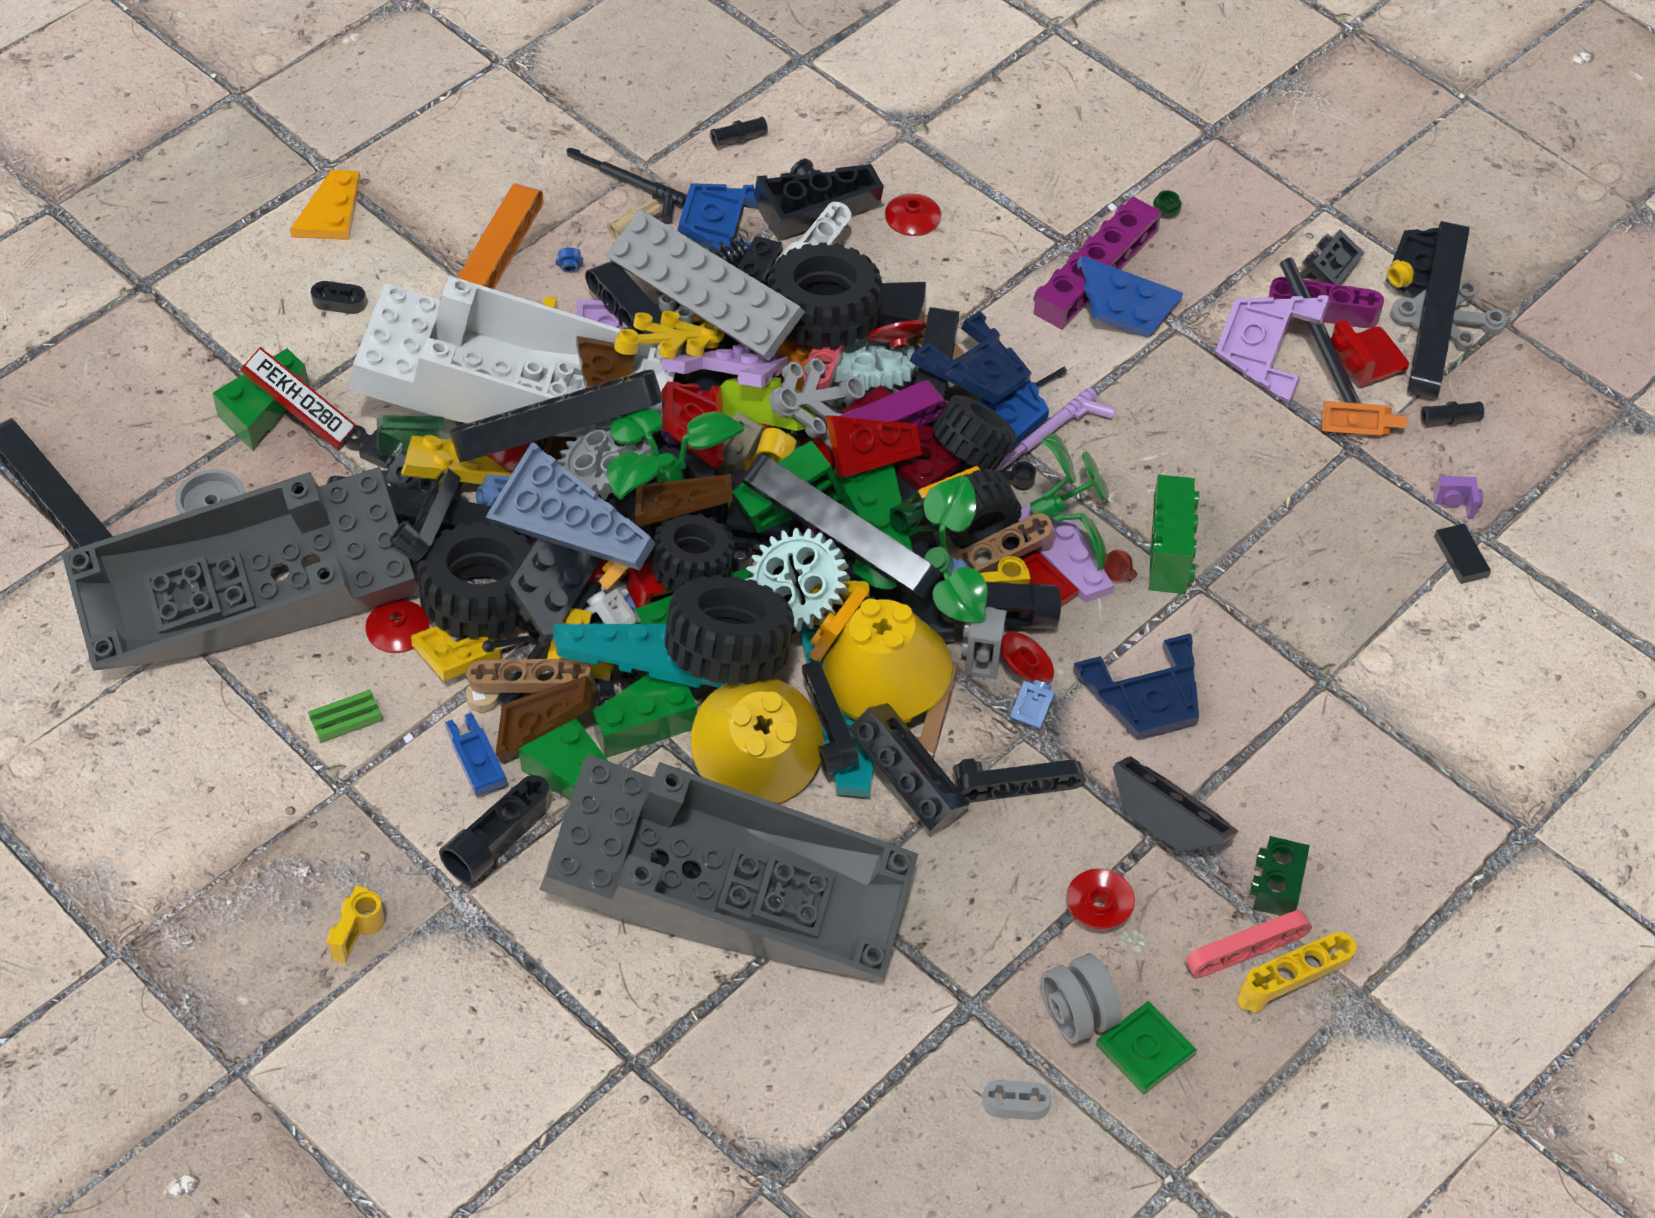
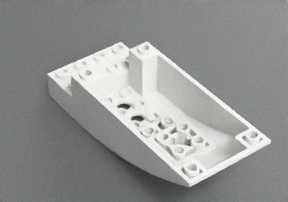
(515, 341)

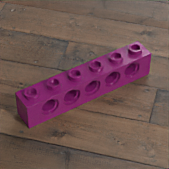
(1112, 245)

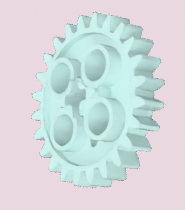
(876, 364)
(825, 569)

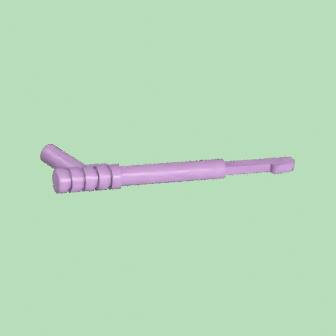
(1075, 408)

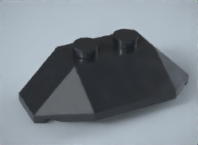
(1167, 809)

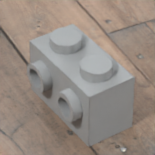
(983, 644)

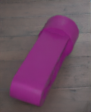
(912, 405)

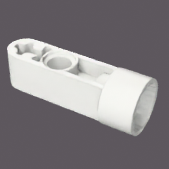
(826, 227)

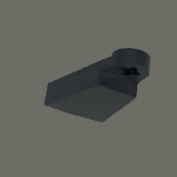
(902, 302)

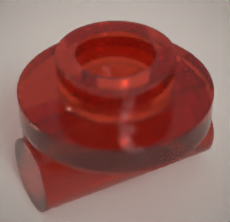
(1119, 566)

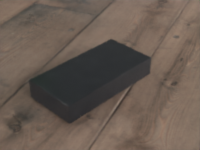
(1462, 553)

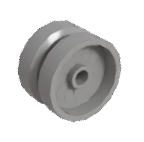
(207, 488)
(1081, 998)

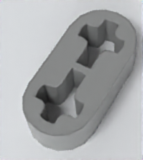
(1016, 1100)

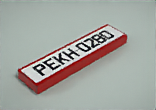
(297, 397)

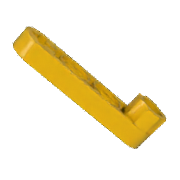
(1256, 993)

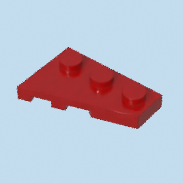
(870, 444)

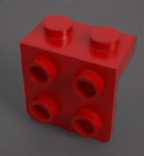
(1367, 354)

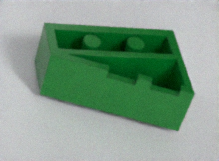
(249, 408)
(804, 462)
(643, 715)
(559, 756)

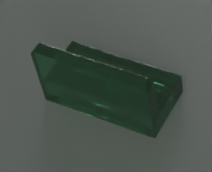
(396, 431)

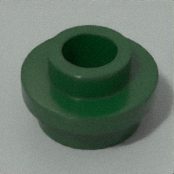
(1168, 203)

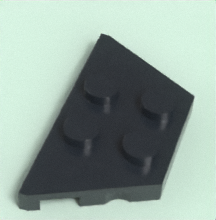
(1416, 249)
(549, 584)

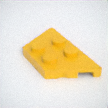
(430, 456)

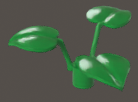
(634, 470)
(1054, 505)
(965, 591)

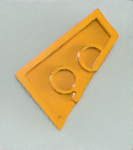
(330, 208)

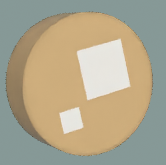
(481, 701)

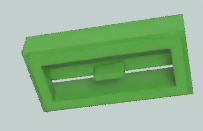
(344, 711)

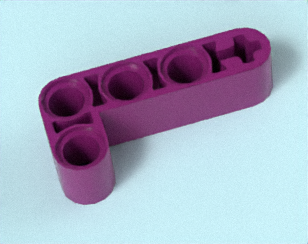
(1357, 305)

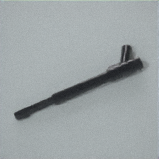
(659, 191)

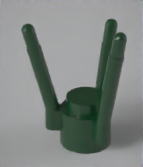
(909, 515)

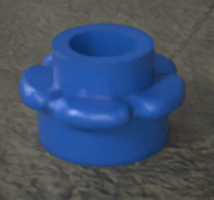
(569, 259)

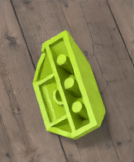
(756, 405)

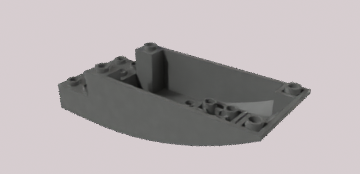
(208, 573)
(767, 878)

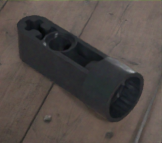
(1024, 604)
(476, 848)

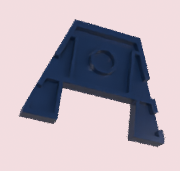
(984, 370)
(1152, 700)

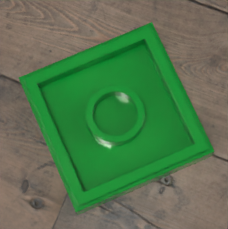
(1146, 1047)

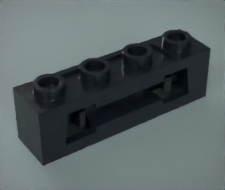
(908, 767)

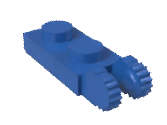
(476, 756)

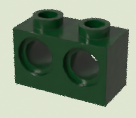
(1282, 877)

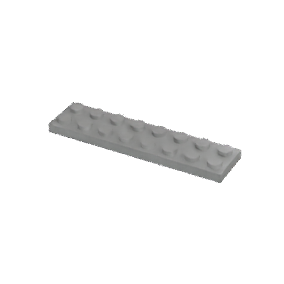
(705, 284)

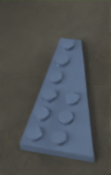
(561, 509)

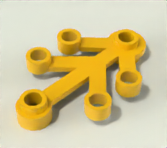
(670, 339)

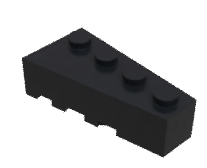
(797, 201)

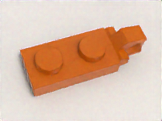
(1360, 418)

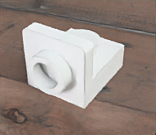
(611, 608)

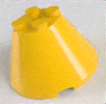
(889, 659)
(758, 739)

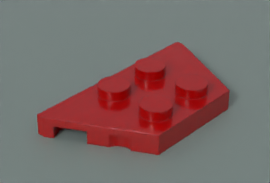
(685, 403)

